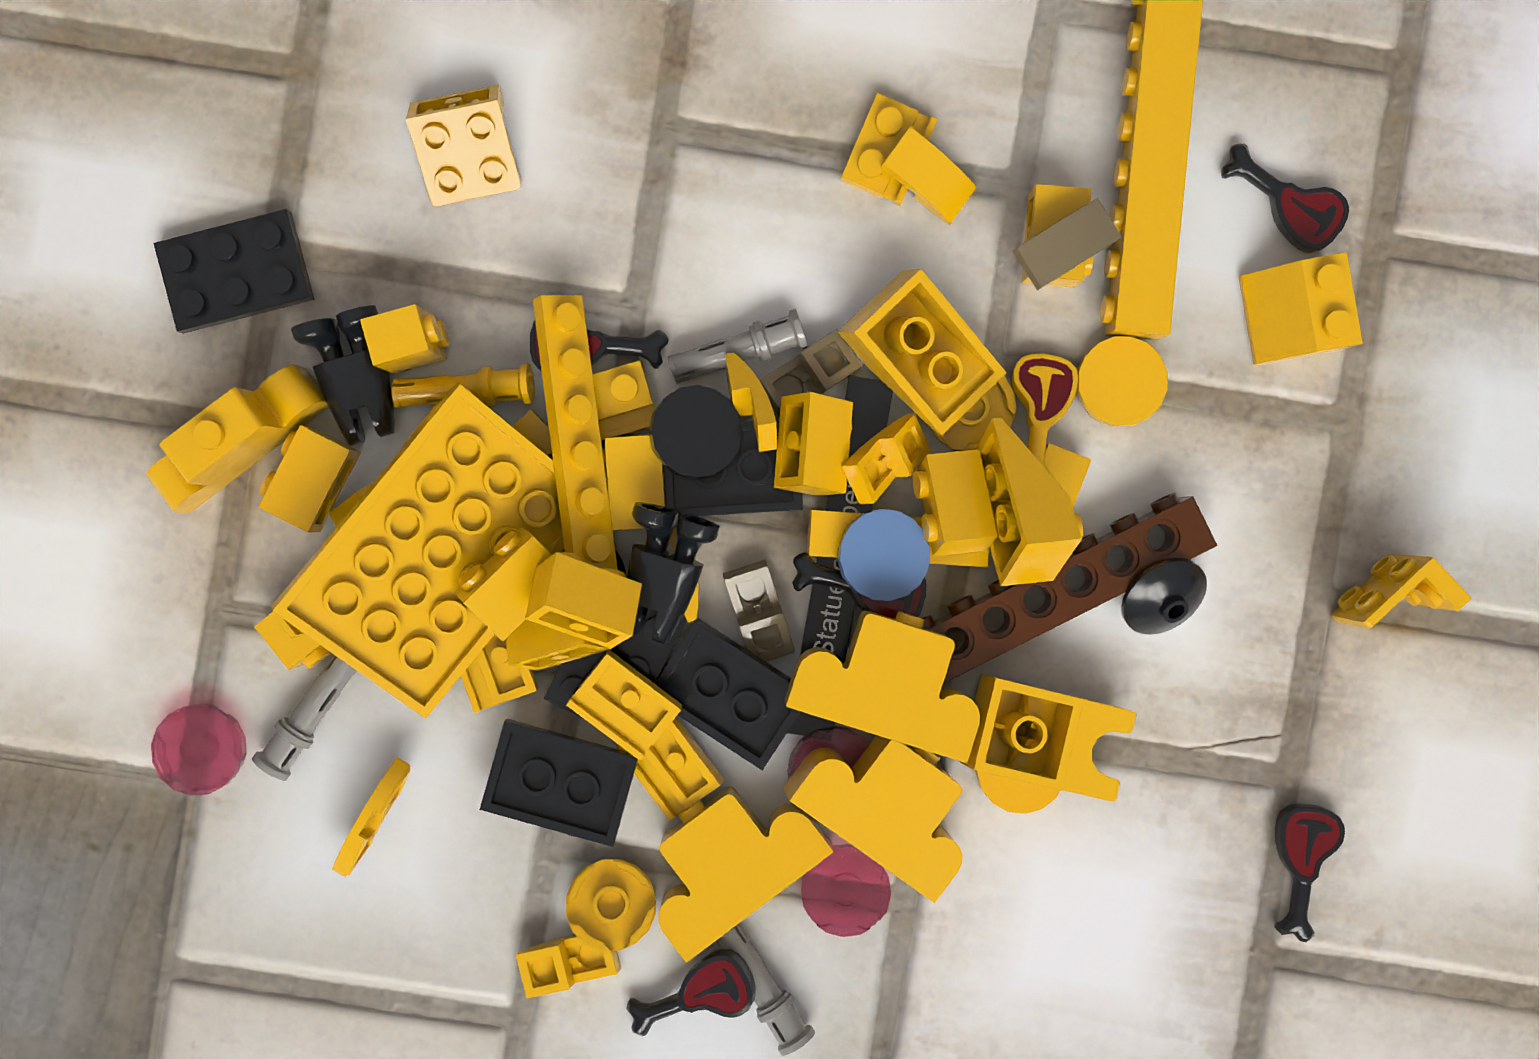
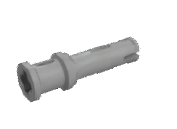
(758, 342)
(297, 730)
(773, 1005)

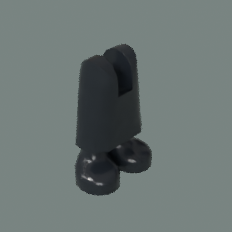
(349, 379)
(666, 579)

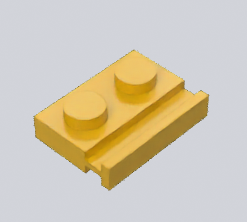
(879, 135)
(622, 400)
(492, 680)
(624, 705)
(676, 771)

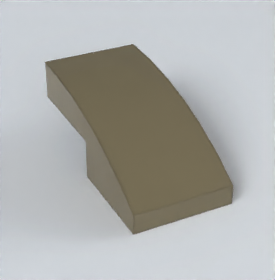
(1067, 244)
(812, 370)
(759, 611)

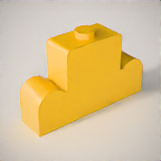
(233, 436)
(889, 686)
(885, 808)
(731, 866)

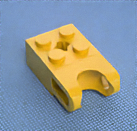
(1056, 739)

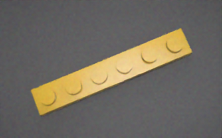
(574, 429)

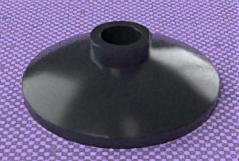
(1164, 596)

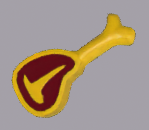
(1046, 389)

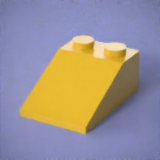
(922, 350)
(1029, 510)

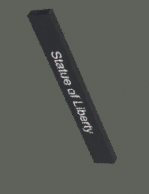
(830, 608)

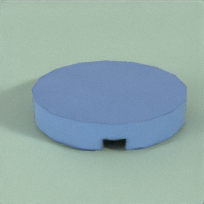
(883, 555)

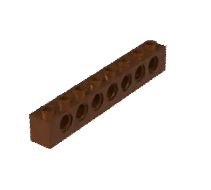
(1185, 538)

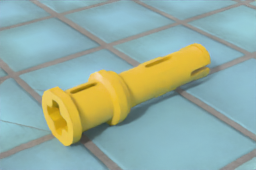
(487, 385)

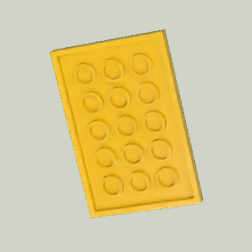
(392, 566)

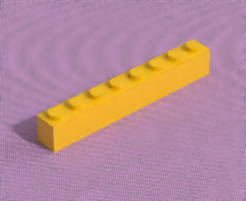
(1152, 168)

